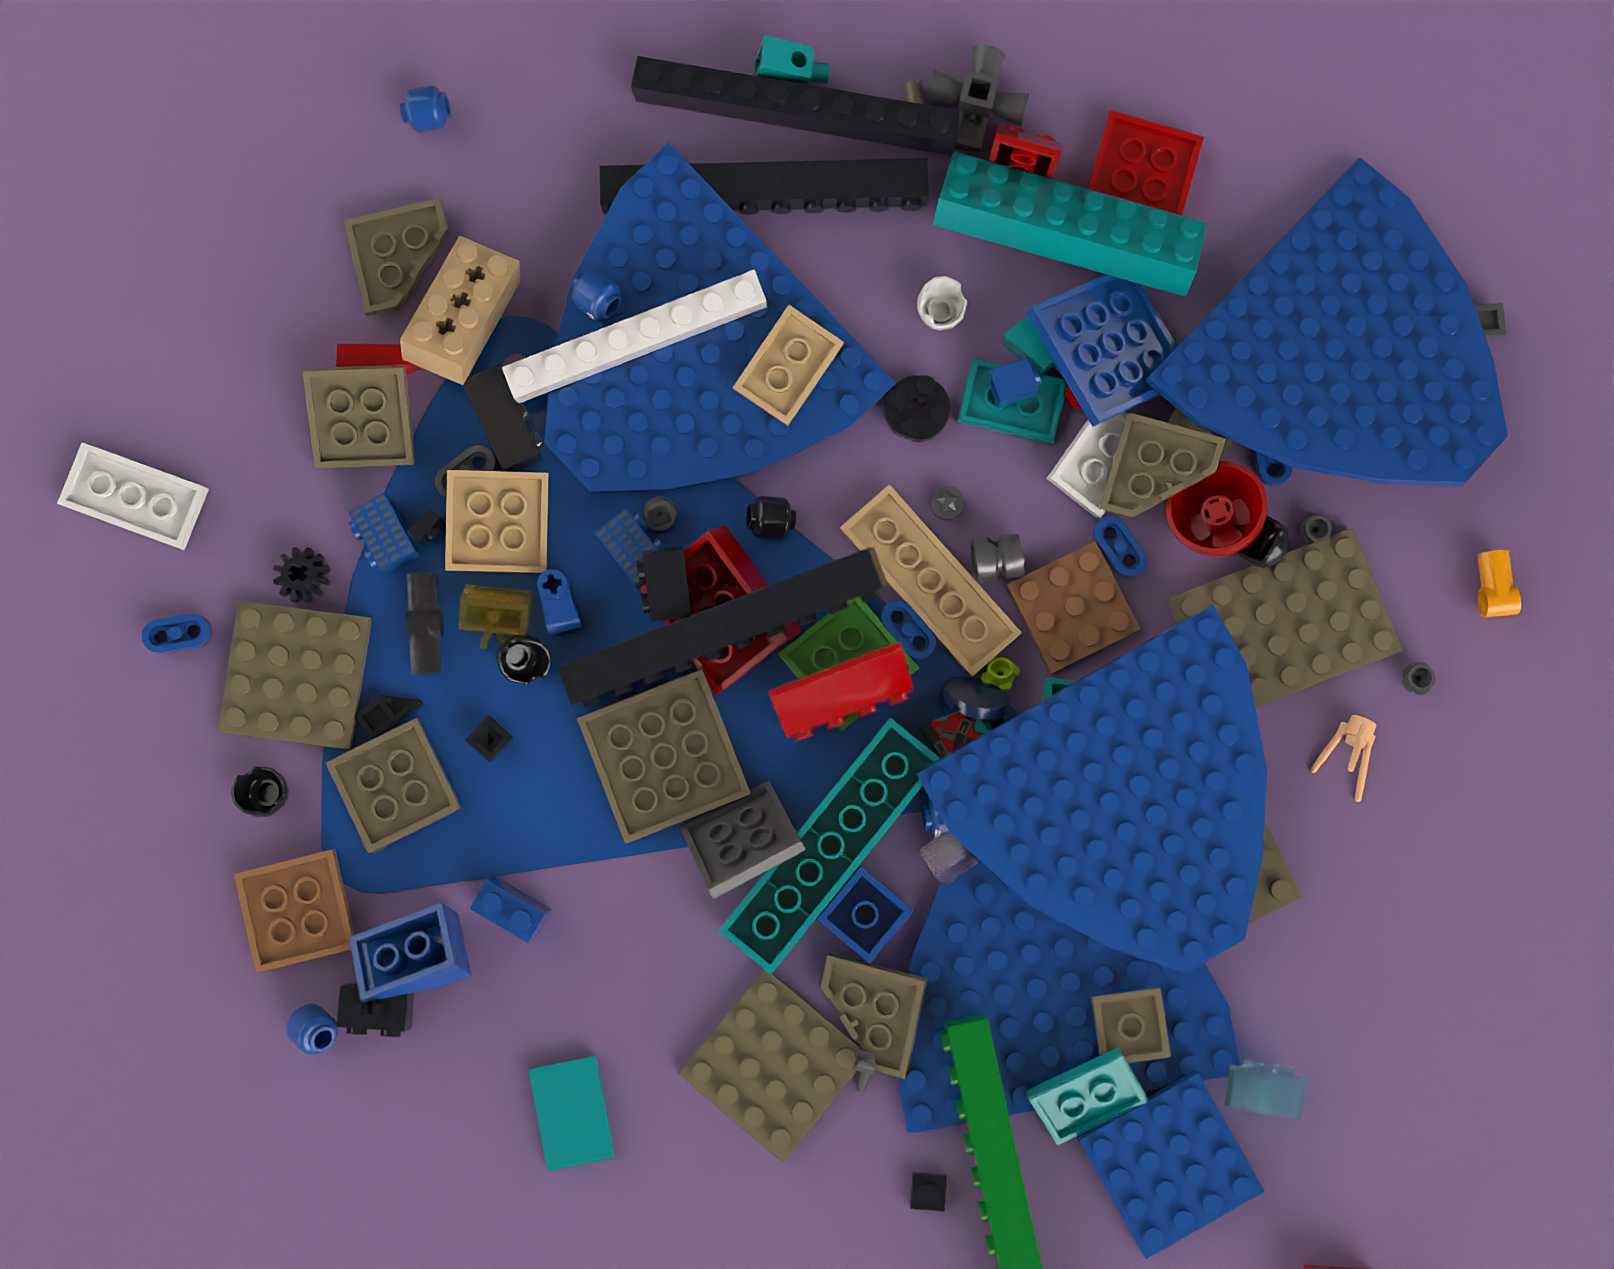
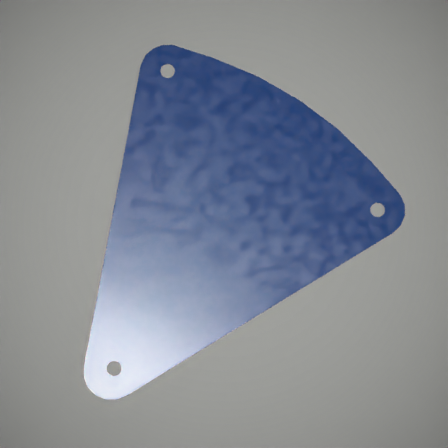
(542, 792)

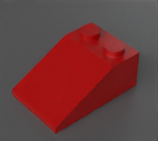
(1025, 151)

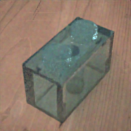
(1265, 1091)

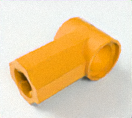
(1497, 591)

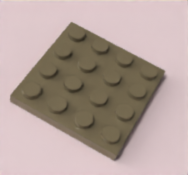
(295, 675)
(663, 756)
(773, 1065)

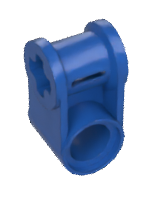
(561, 608)

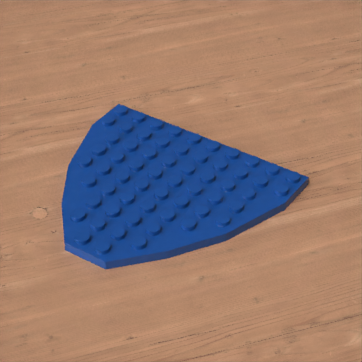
(1348, 349)
(674, 411)
(1126, 798)
(1036, 987)

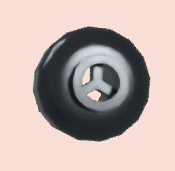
(770, 517)

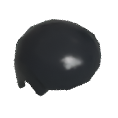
(1268, 546)
(523, 659)
(260, 792)

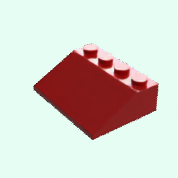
(717, 574)
(843, 691)

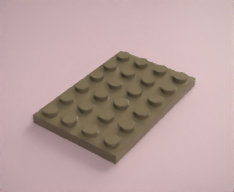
(1301, 617)

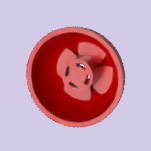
(1227, 494)

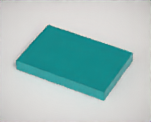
(1028, 419)
(1087, 1096)
(571, 1113)

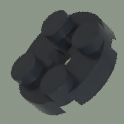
(923, 390)

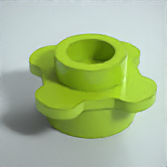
(997, 667)

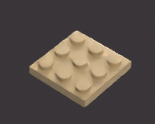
(496, 521)

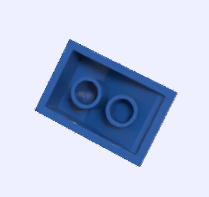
(410, 954)

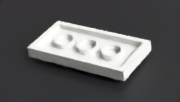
(133, 496)

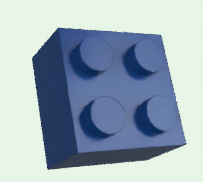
(864, 914)

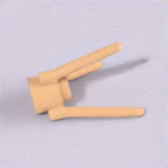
(1359, 735)

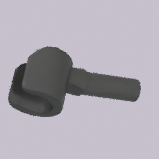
(864, 1063)

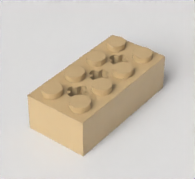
(460, 310)

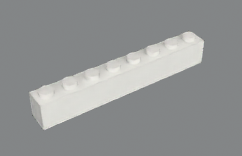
(635, 336)

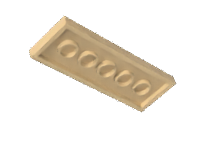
(931, 581)

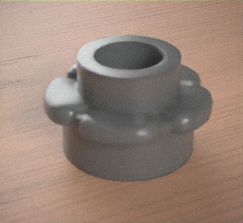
(1320, 522)
(1426, 674)

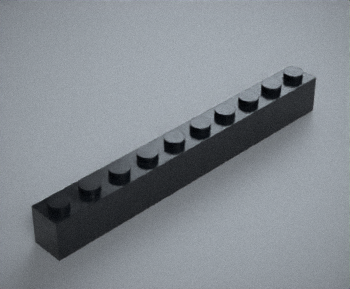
(795, 105)
(801, 184)
(724, 626)

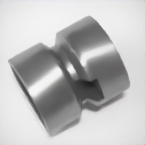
(997, 557)

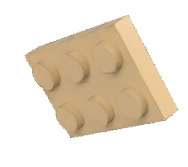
(788, 365)

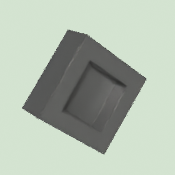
(1492, 320)

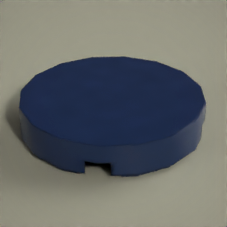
(976, 698)

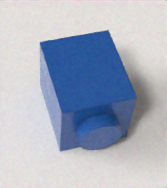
(1014, 382)

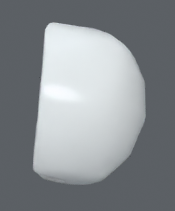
(941, 303)

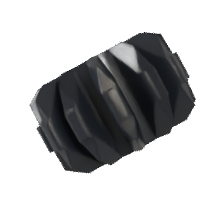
(289, 579)

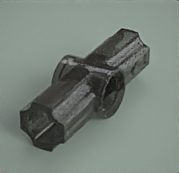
(424, 623)

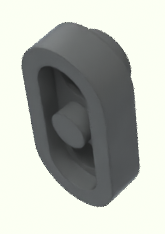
(465, 462)

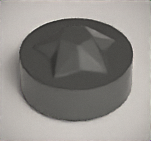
(947, 503)
(659, 513)

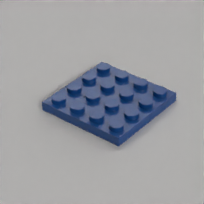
(1104, 344)
(1171, 1164)

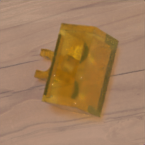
(495, 611)

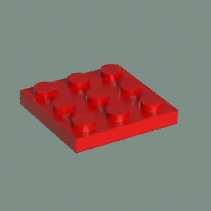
(1145, 162)

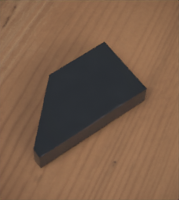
(385, 713)

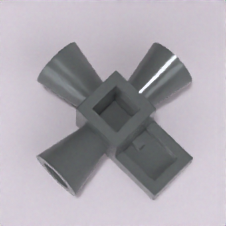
(978, 97)

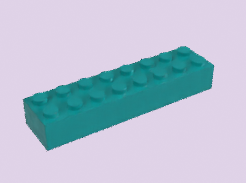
(1070, 224)
(835, 844)

